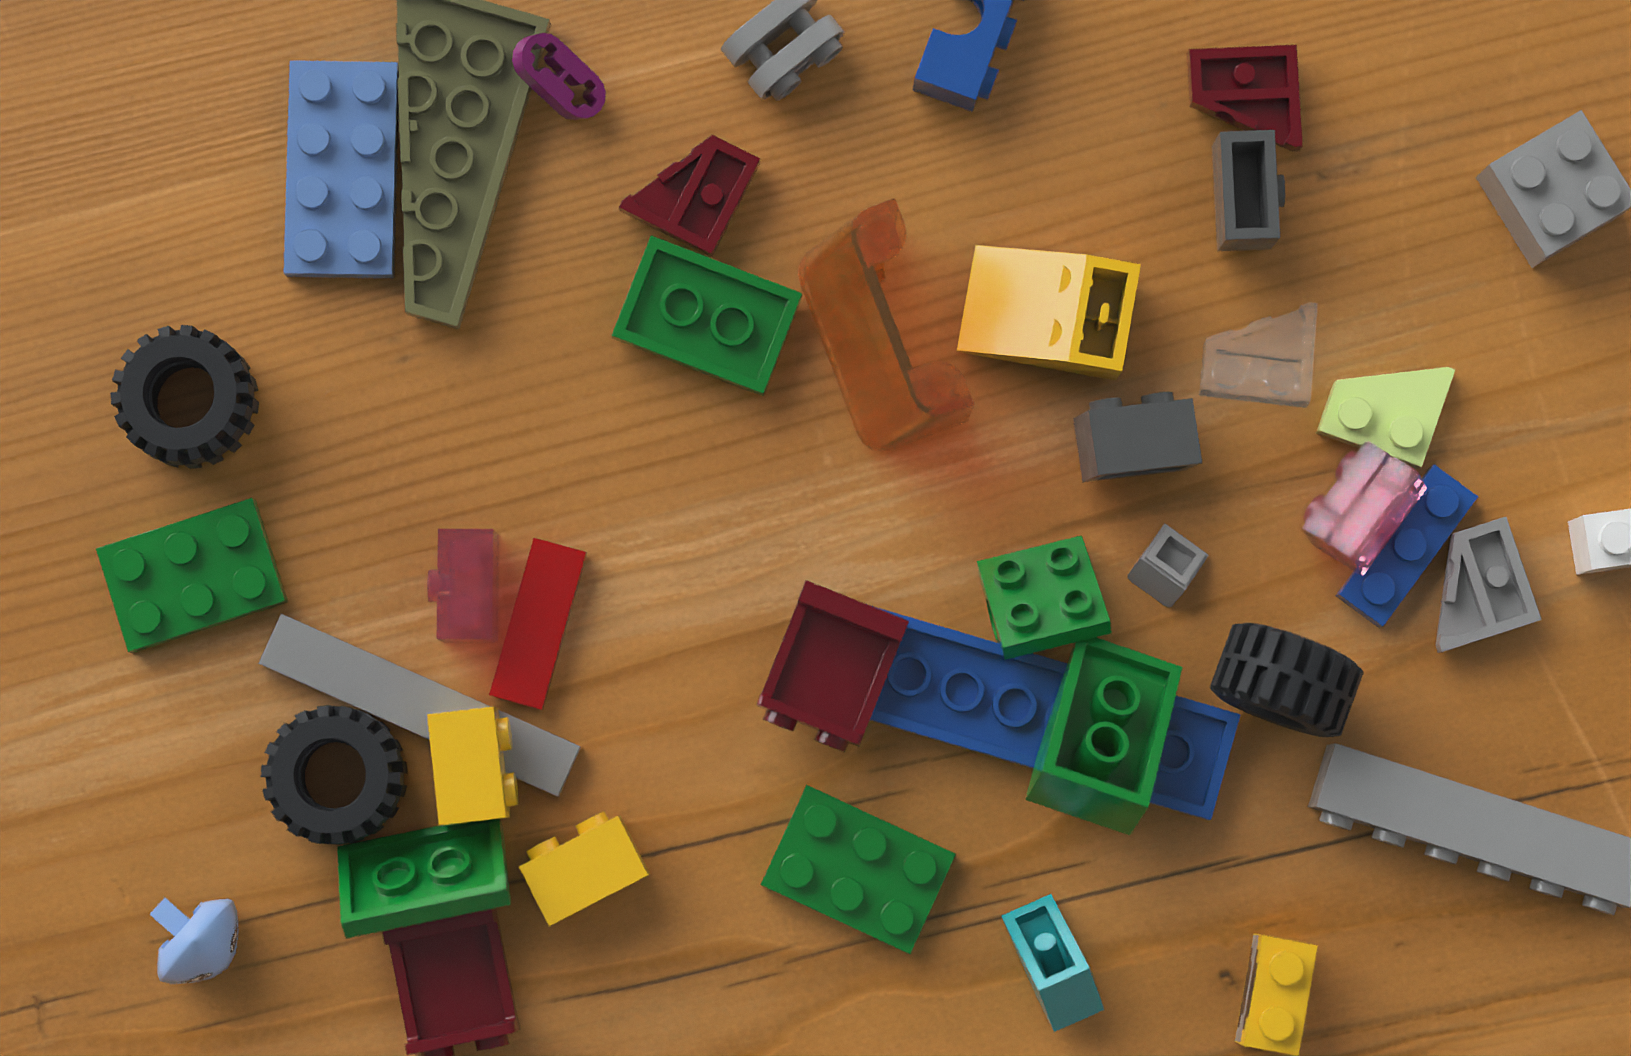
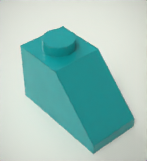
(1053, 962)

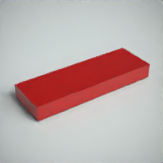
(538, 623)

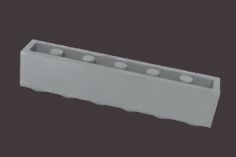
(1474, 825)

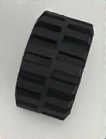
(152, 366)
(1286, 679)
(287, 768)

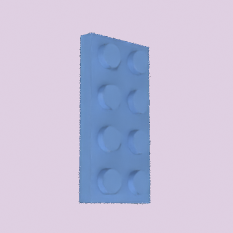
(341, 169)

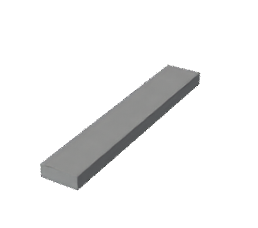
(406, 697)

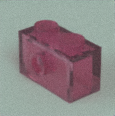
(466, 586)

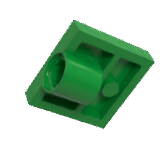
(1043, 597)

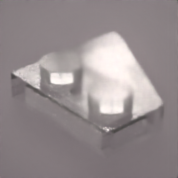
(1264, 361)

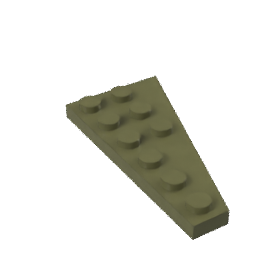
(456, 140)

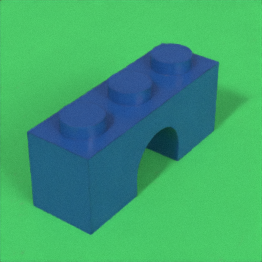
(959, 65)

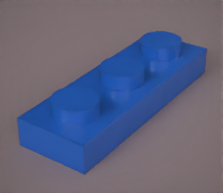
(1409, 549)

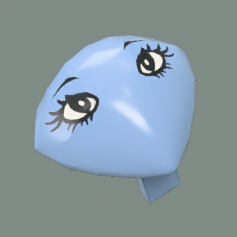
(200, 944)

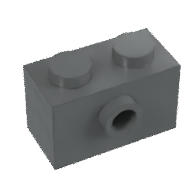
(1247, 190)
(1137, 438)

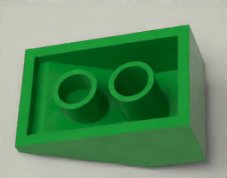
(1105, 735)

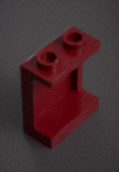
(831, 666)
(453, 983)

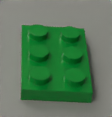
(707, 315)
(191, 575)
(858, 869)
(422, 876)

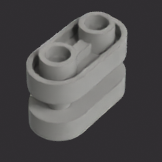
(779, 73)

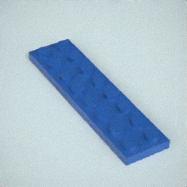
(973, 698)

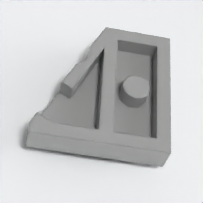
(1483, 587)

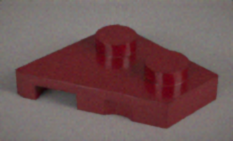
(1249, 89)
(697, 195)

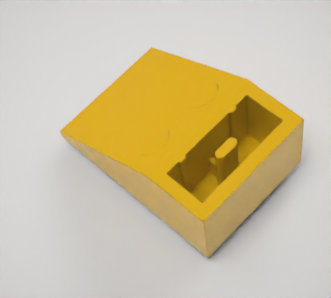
(1049, 309)

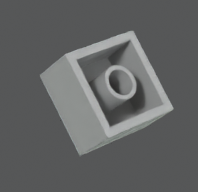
(1556, 188)

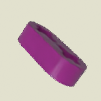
(551, 85)

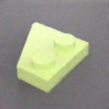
(1389, 411)

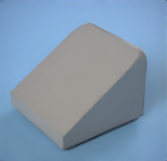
(1167, 566)

